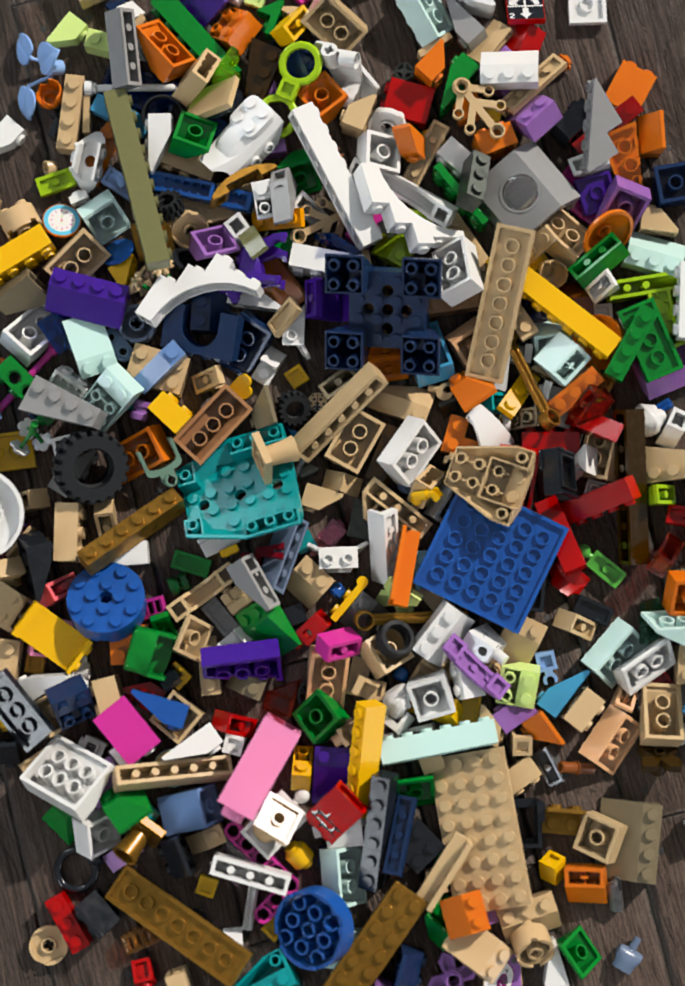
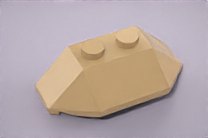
(380, 498)

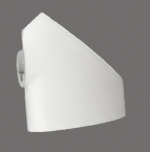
(344, 67)
(488, 428)

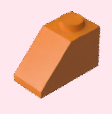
(409, 142)

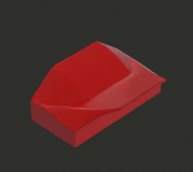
(570, 584)

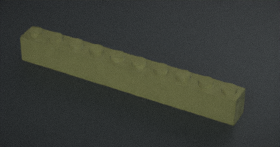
(136, 179)

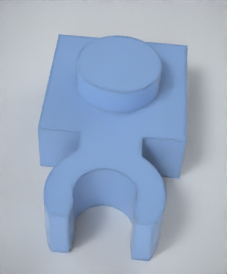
(547, 663)

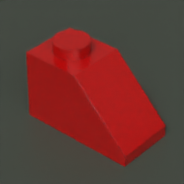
(234, 723)

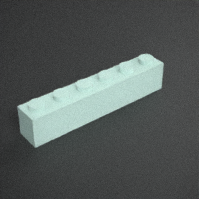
(438, 742)

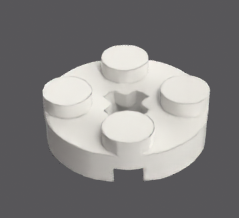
(383, 116)

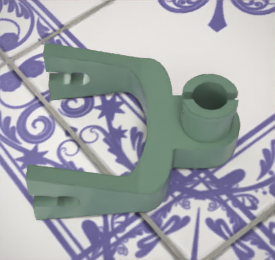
(165, 471)

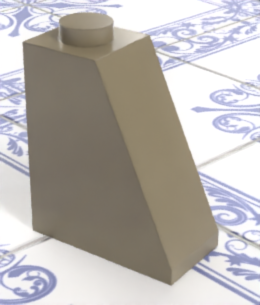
(22, 293)

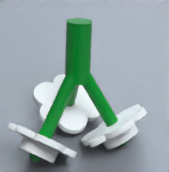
(29, 429)

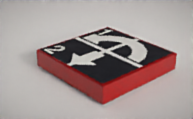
(525, 12)

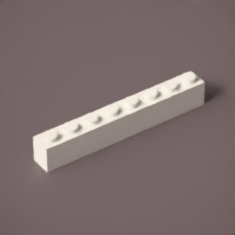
(334, 175)

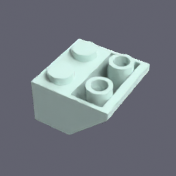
(561, 358)

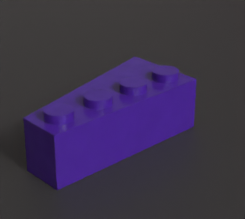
(242, 660)

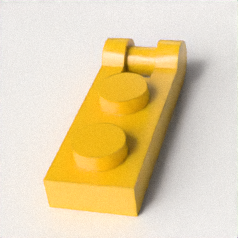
(338, 610)

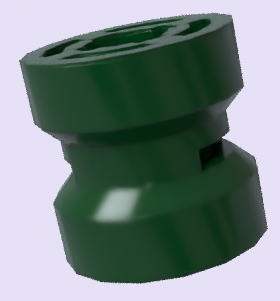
(174, 584)

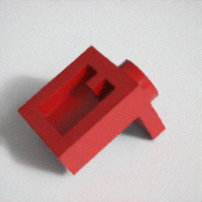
(143, 972)

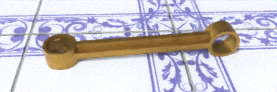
(548, 417)
(383, 618)

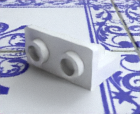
(70, 381)

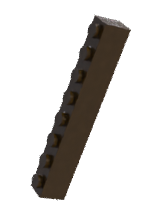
(631, 460)

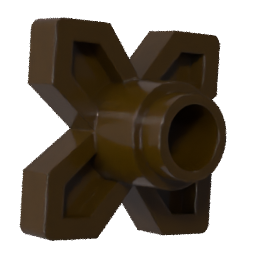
(659, 759)

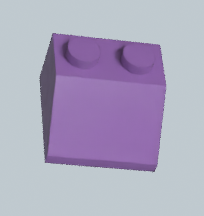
(212, 240)

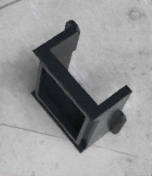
(558, 473)
(539, 816)

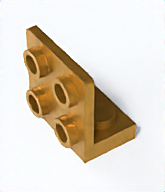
(562, 820)

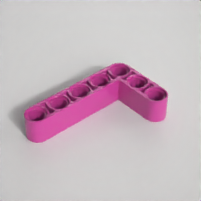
(251, 853)

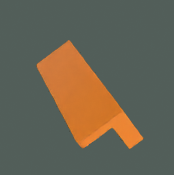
(404, 567)

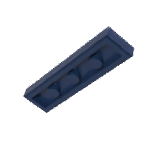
(399, 835)

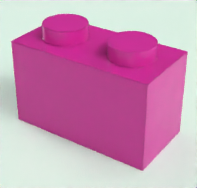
(338, 644)

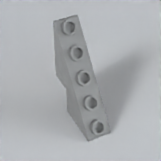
(599, 120)

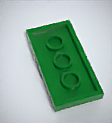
(444, 179)
(657, 354)

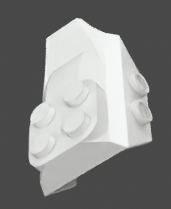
(247, 138)

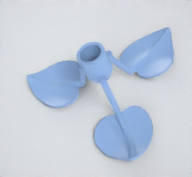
(49, 66)

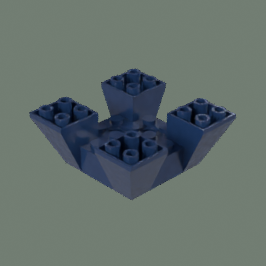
(412, 286)

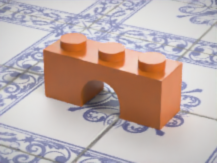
(569, 395)

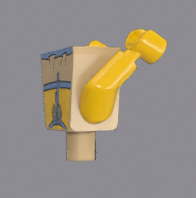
(426, 487)

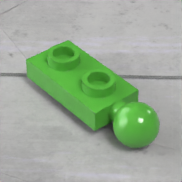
(602, 566)

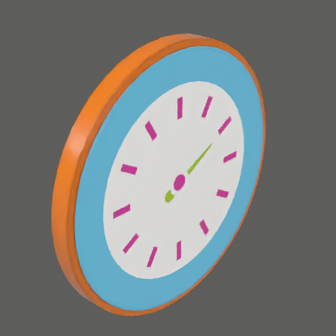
(61, 220)

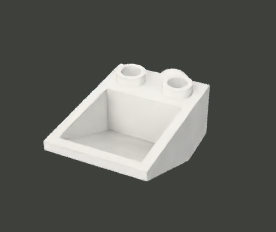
(269, 849)

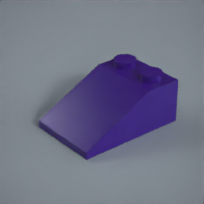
(329, 768)

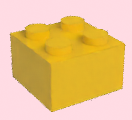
(168, 411)

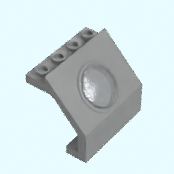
(526, 189)

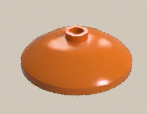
(613, 221)

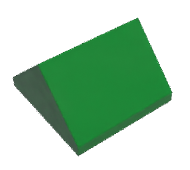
(418, 787)
(579, 951)

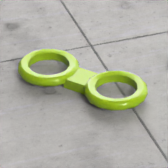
(289, 85)

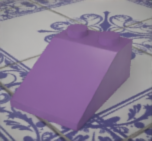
(535, 117)
(626, 196)

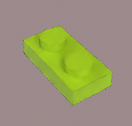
(55, 182)

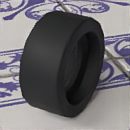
(406, 632)

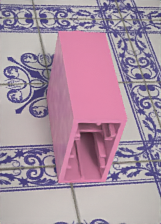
(258, 768)

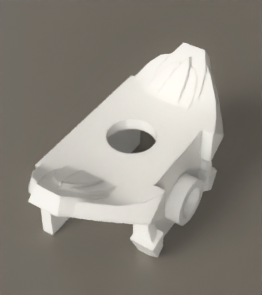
(94, 146)
(295, 335)
(338, 558)

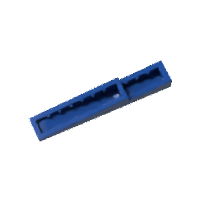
(202, 191)

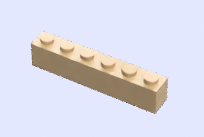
(339, 411)
(171, 773)

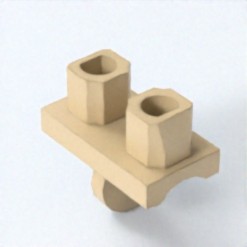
(344, 735)

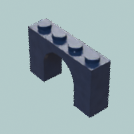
(225, 345)

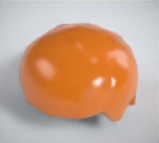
(49, 94)

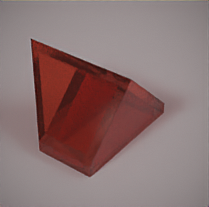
(282, 699)

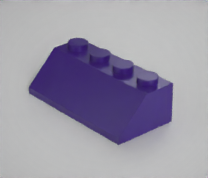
(87, 298)

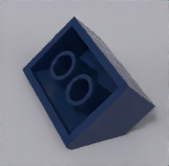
(206, 312)

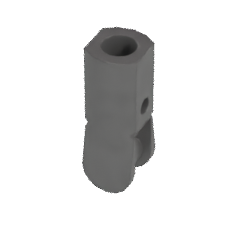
(615, 894)

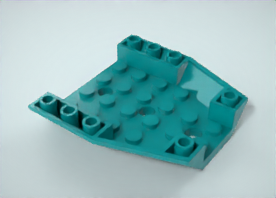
(234, 472)

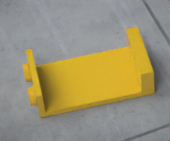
(52, 637)

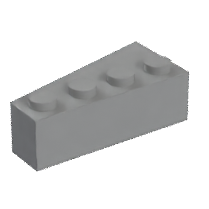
(56, 403)

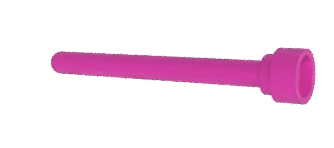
(33, 371)

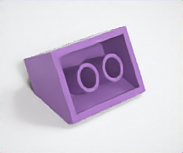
(664, 384)

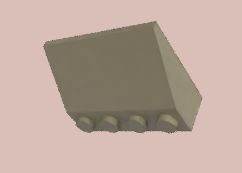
(640, 847)

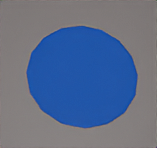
(119, 251)

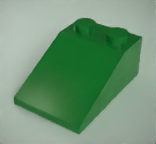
(460, 67)
(268, 625)

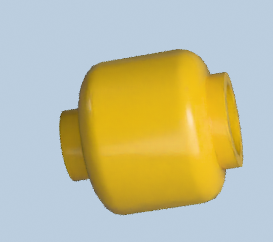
(299, 855)

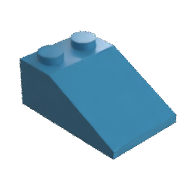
(446, 362)

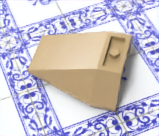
(492, 479)

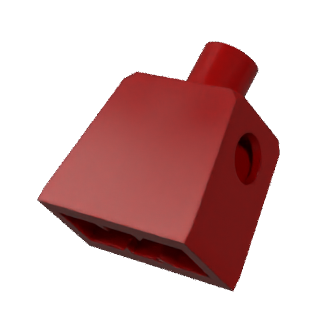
(316, 624)

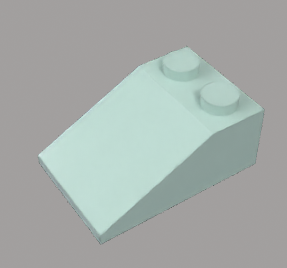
(89, 346)
(668, 626)

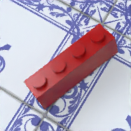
(601, 499)
(569, 555)

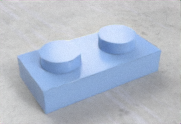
(114, 180)

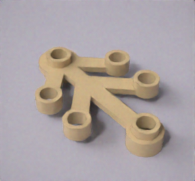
(477, 106)
(325, 222)

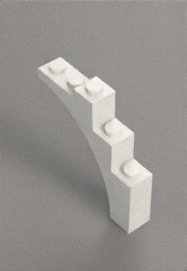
(397, 217)
(169, 293)

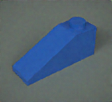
(166, 710)

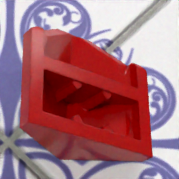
(525, 38)

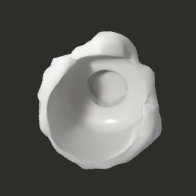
(653, 419)

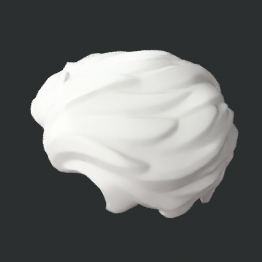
(397, 701)

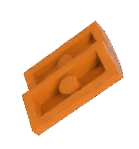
(388, 361)

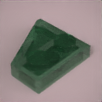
(646, 632)

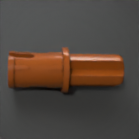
(576, 767)

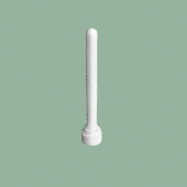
(92, 88)

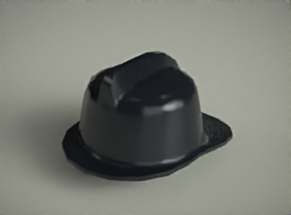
(183, 257)

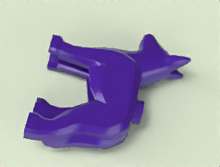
(255, 267)

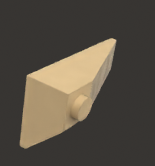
(403, 401)

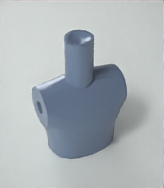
(627, 957)

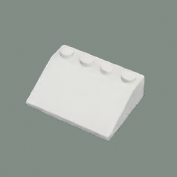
(68, 777)

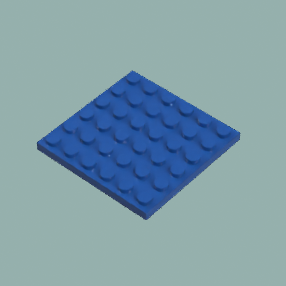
(490, 565)

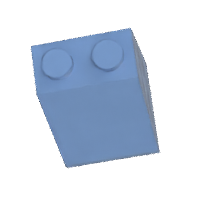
(190, 809)

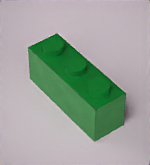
(603, 255)

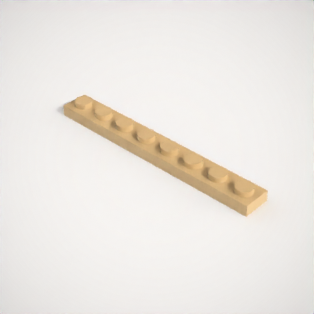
(524, 326)

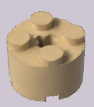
(19, 219)
(532, 944)

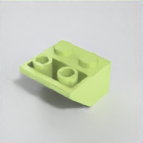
(524, 684)

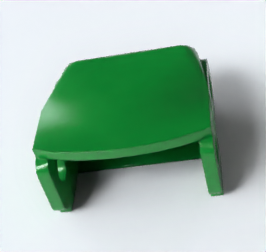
(149, 652)

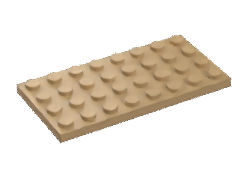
(479, 802)

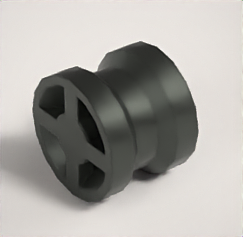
(404, 69)

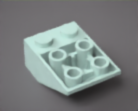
(113, 393)

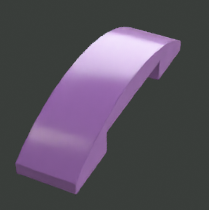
(474, 669)

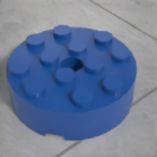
(123, 605)
(314, 927)

